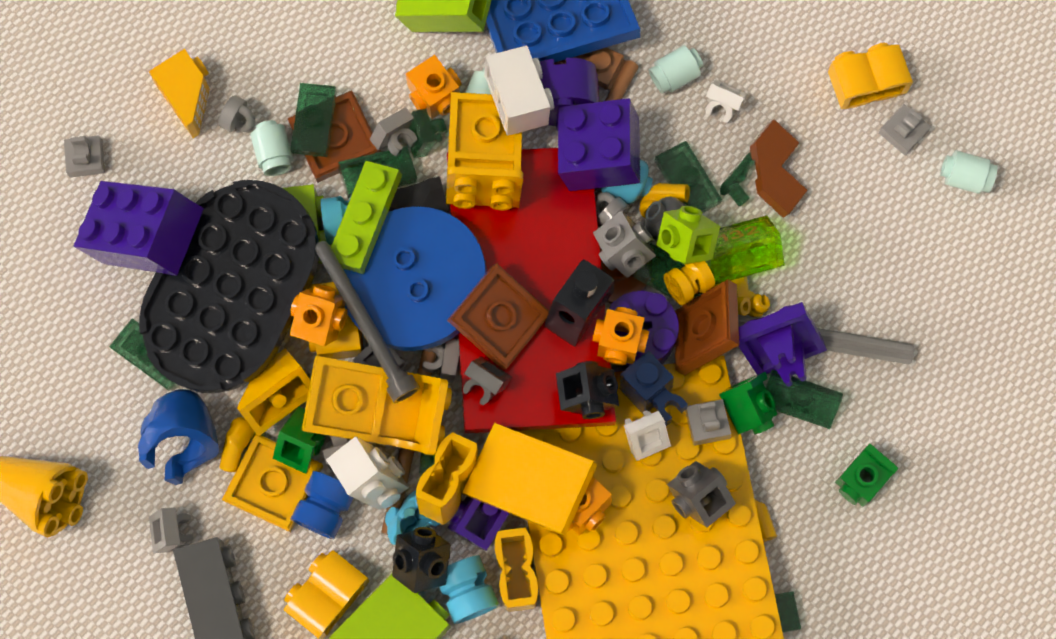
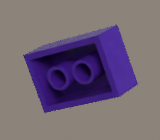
(138, 227)

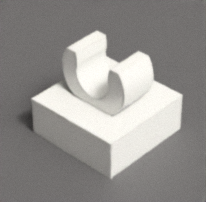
(725, 96)
(647, 435)

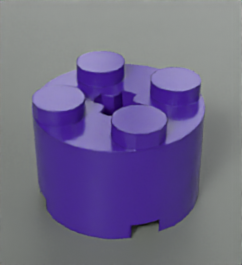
(569, 84)
(659, 321)

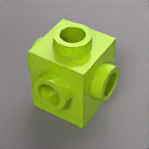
(688, 235)

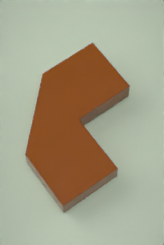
(773, 182)

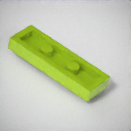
(365, 215)

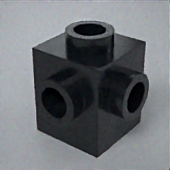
(587, 389)
(421, 559)

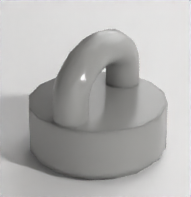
(232, 114)
(613, 207)

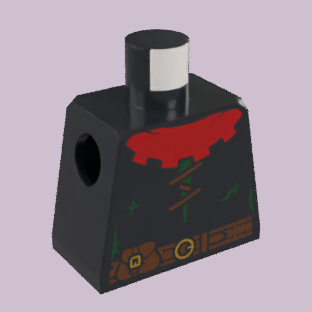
(582, 298)

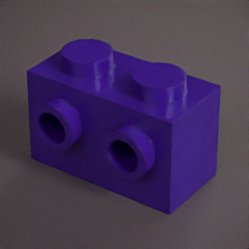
(477, 522)

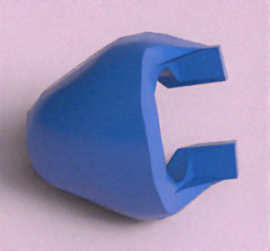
(174, 415)

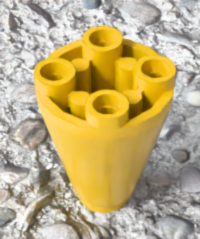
(42, 493)

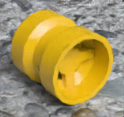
(688, 281)

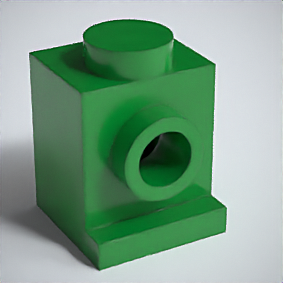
(750, 405)
(297, 446)
(876, 465)

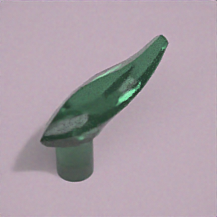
(732, 183)

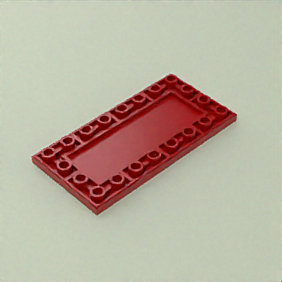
(540, 250)

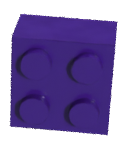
(598, 144)

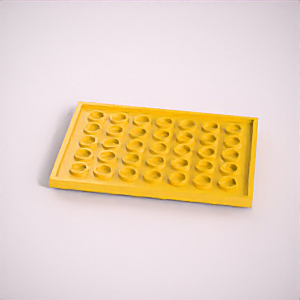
(645, 563)

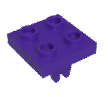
(781, 342)

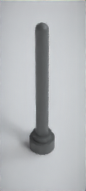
(399, 382)

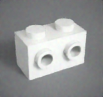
(518, 90)
(368, 473)

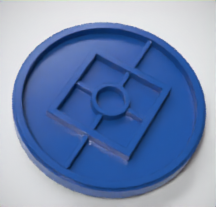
(418, 277)

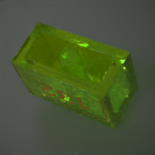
(746, 249)

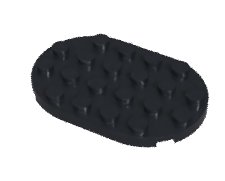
(234, 289)

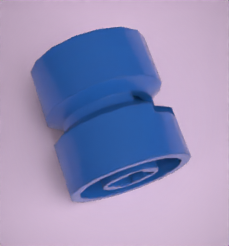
(322, 506)

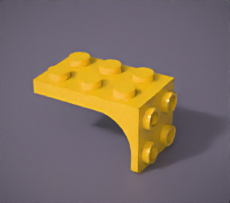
(481, 157)
(353, 401)

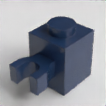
(650, 386)

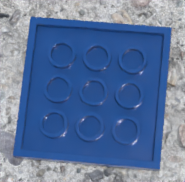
(560, 26)

